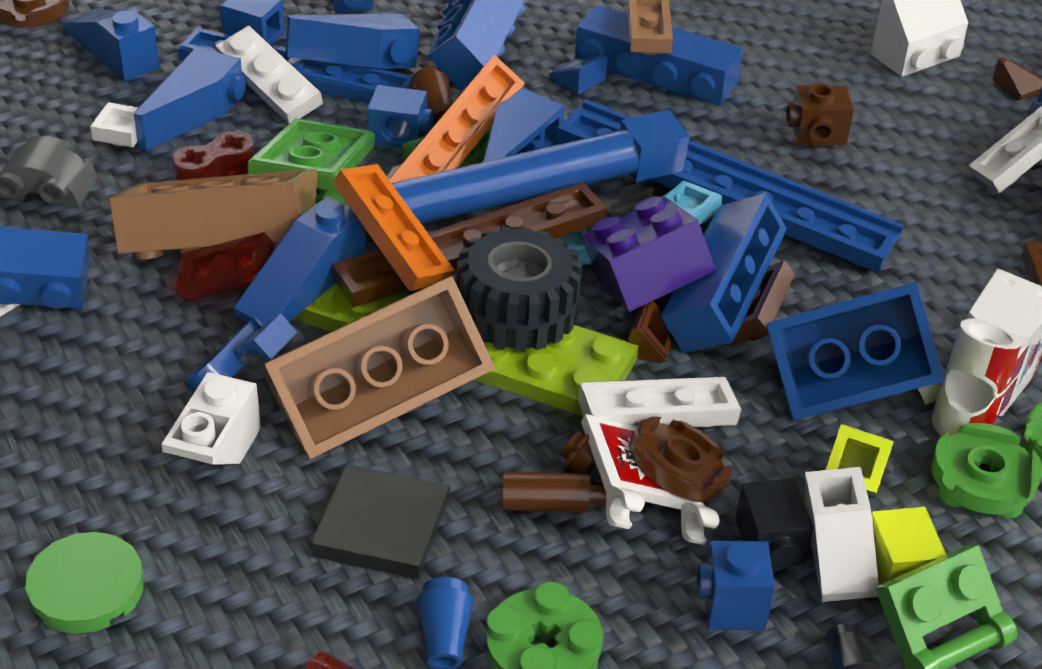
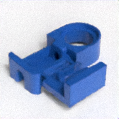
(251, 337)

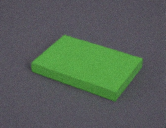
(312, 146)

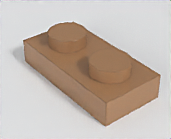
(650, 26)

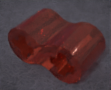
(221, 157)

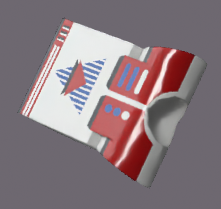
(992, 354)

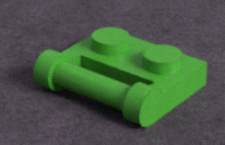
(939, 595)

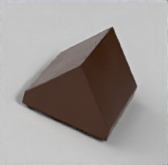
(650, 334)

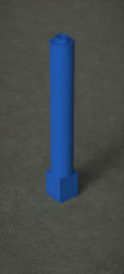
(642, 147)

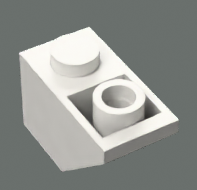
(216, 422)
(841, 534)

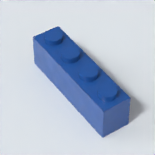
(694, 68)
(742, 247)
(43, 267)

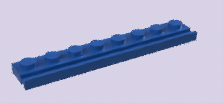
(807, 213)

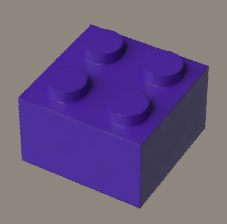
(648, 252)

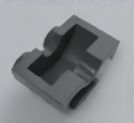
(47, 169)

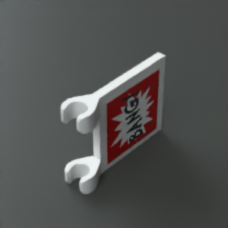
(629, 487)

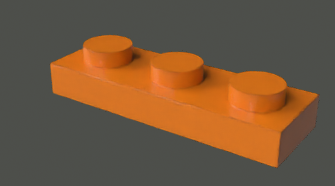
(393, 226)

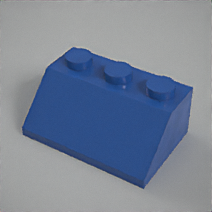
(855, 351)

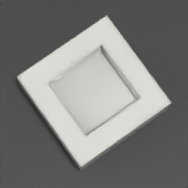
(115, 125)

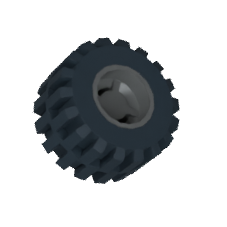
(520, 287)

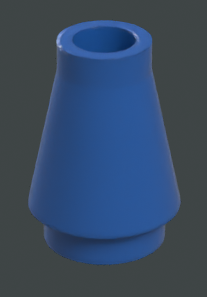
(444, 619)

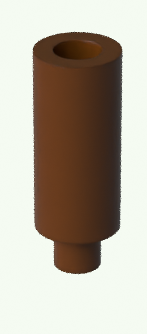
(550, 492)

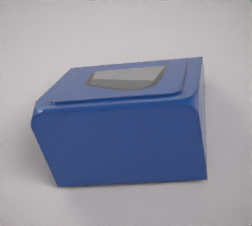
(581, 73)

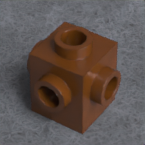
(820, 115)

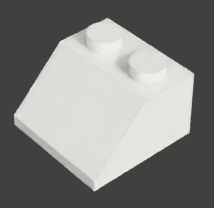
(918, 33)

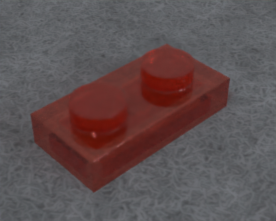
(222, 266)

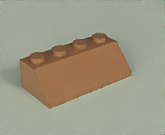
(209, 210)
(377, 367)

